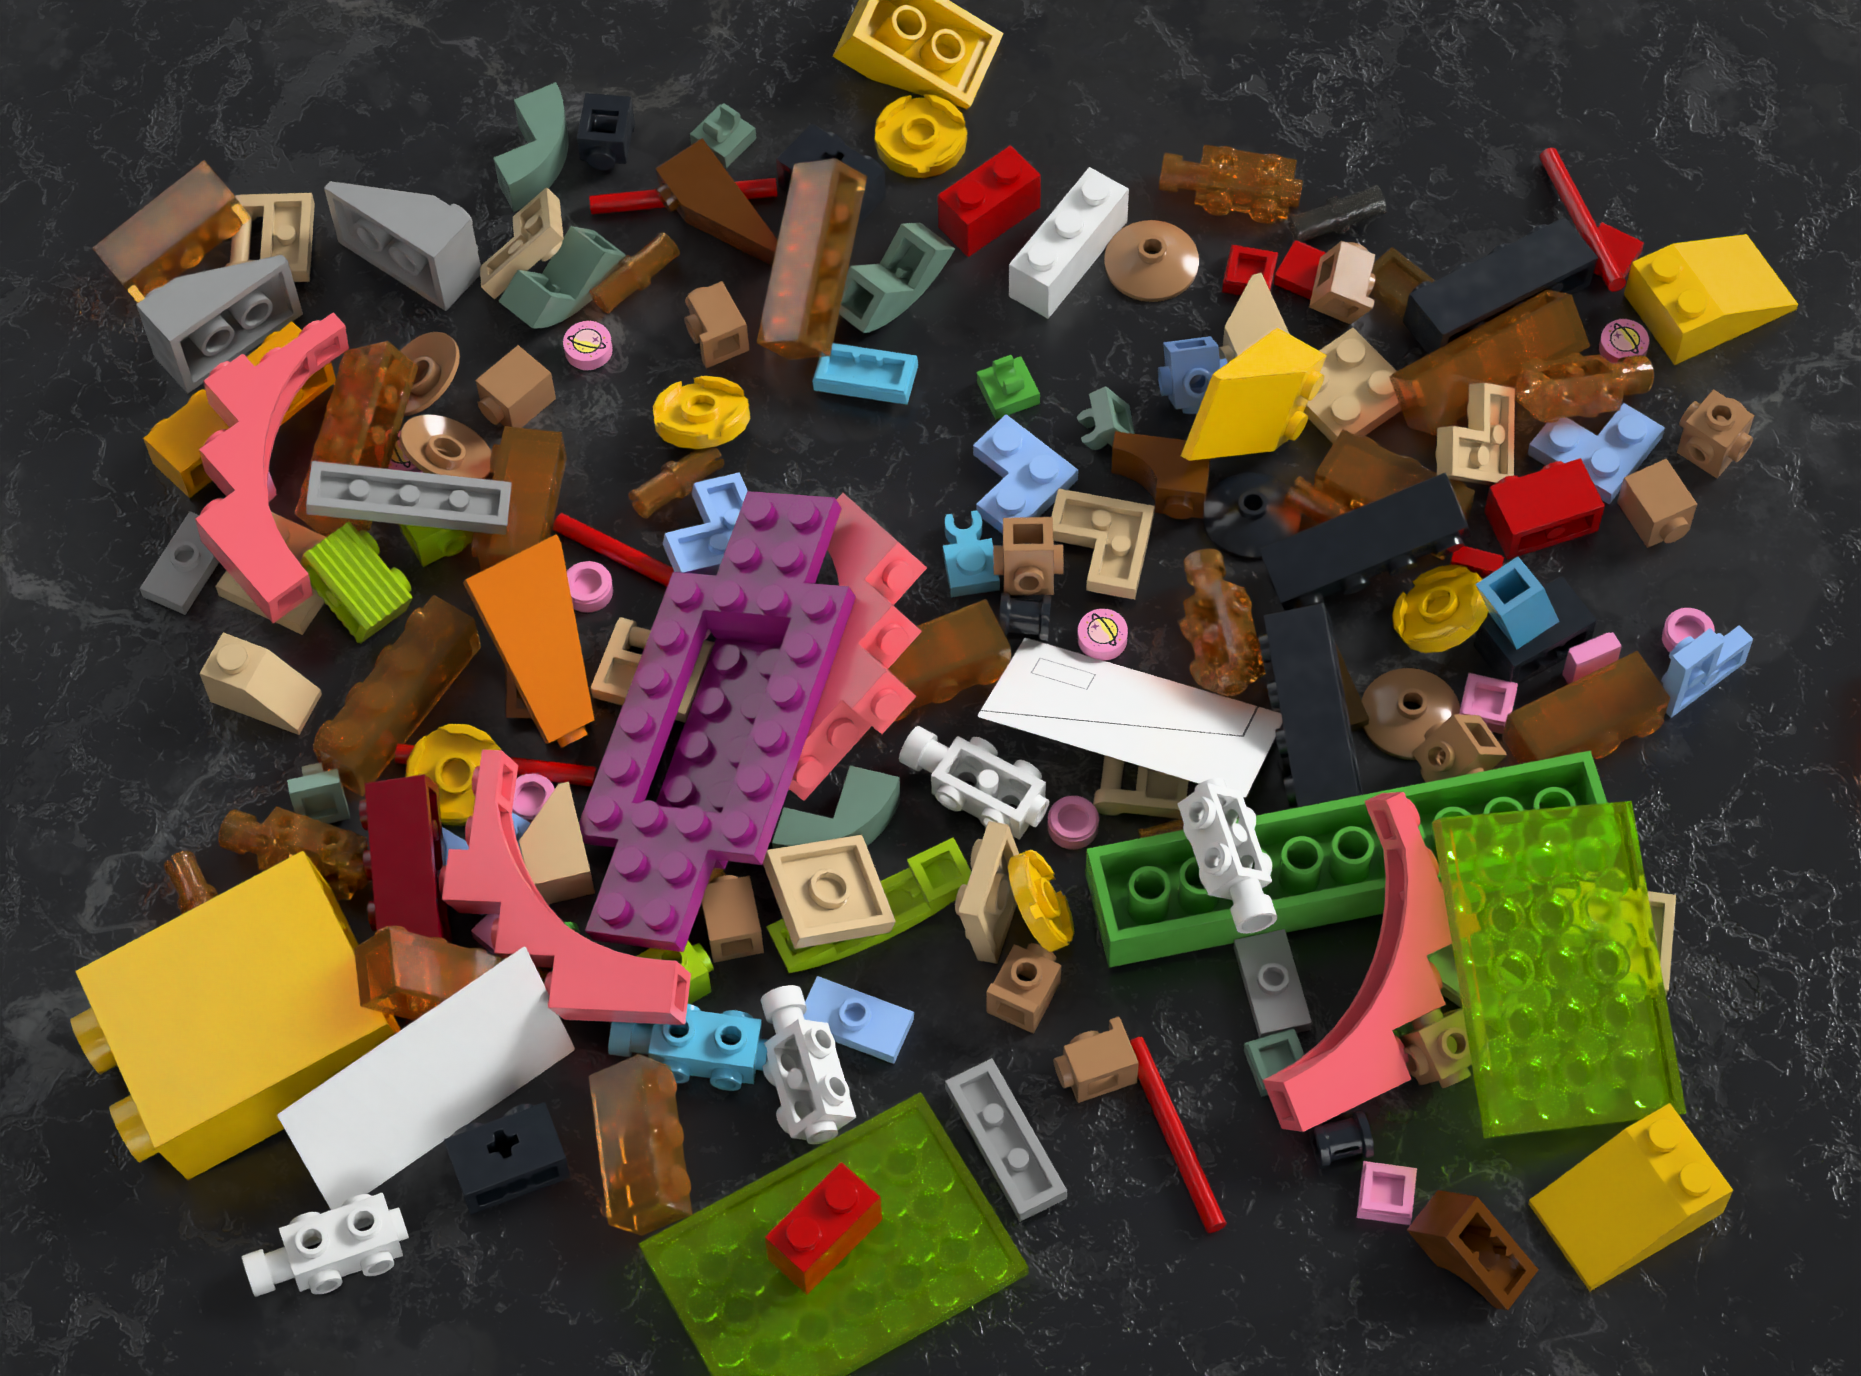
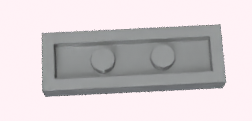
(1006, 1140)

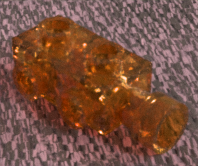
(1236, 182)
(1580, 385)
(1219, 627)
(283, 834)

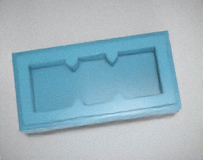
(866, 373)

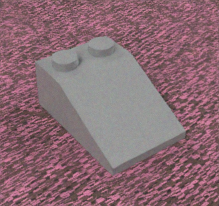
(408, 237)
(217, 316)

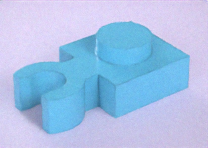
(969, 559)

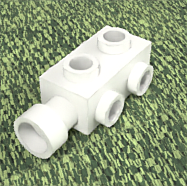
(994, 780)
(1228, 851)
(804, 1070)
(341, 1248)

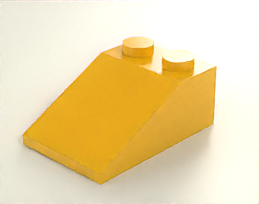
(920, 47)
(1705, 293)
(1257, 399)
(1632, 1197)

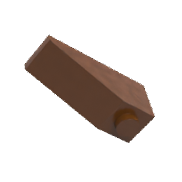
(712, 201)

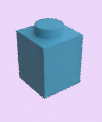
(1517, 602)

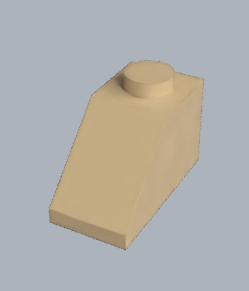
(1251, 319)
(258, 684)
(556, 851)

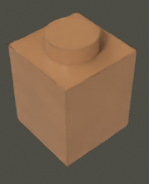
(515, 389)
(1657, 504)
(731, 918)

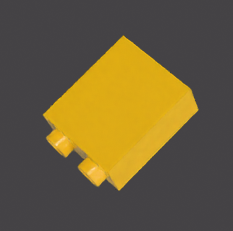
(228, 1016)

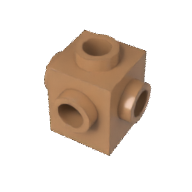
(1715, 433)
(1028, 567)
(1458, 748)
(1438, 1048)

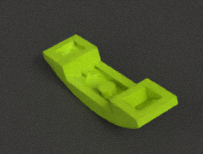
(911, 894)

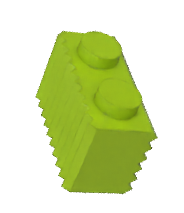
(356, 581)

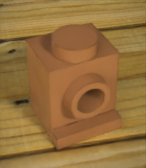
(1344, 282)
(716, 324)
(1024, 1001)
(1098, 1062)

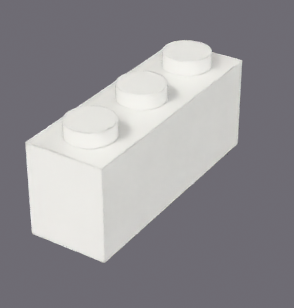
(1068, 242)

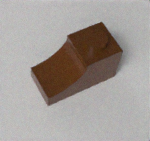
(1157, 465)
(1472, 1244)

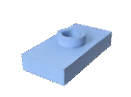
(859, 1019)

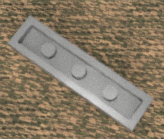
(408, 498)

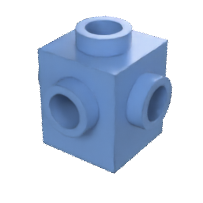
(1182, 362)

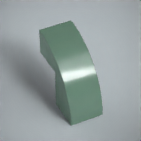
(536, 165)
(565, 282)
(885, 290)
(863, 809)

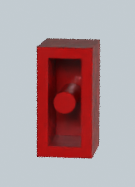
(989, 201)
(1544, 508)
(824, 1228)

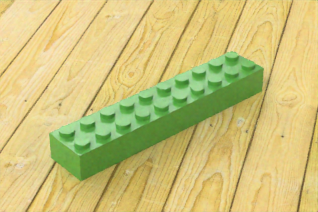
(1321, 856)

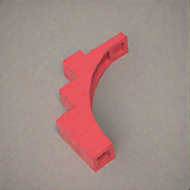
(238, 459)
(859, 685)
(586, 977)
(1361, 1051)

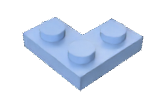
(1607, 457)
(1028, 472)
(703, 546)
(1702, 664)

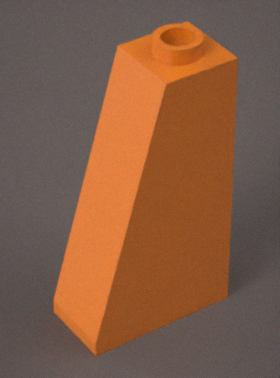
(536, 633)

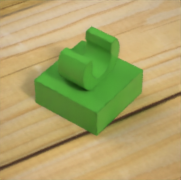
(1008, 386)

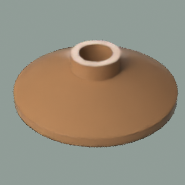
(1151, 275)
(437, 364)
(445, 447)
(1395, 727)

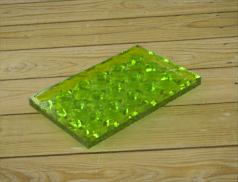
(1557, 968)
(914, 1270)

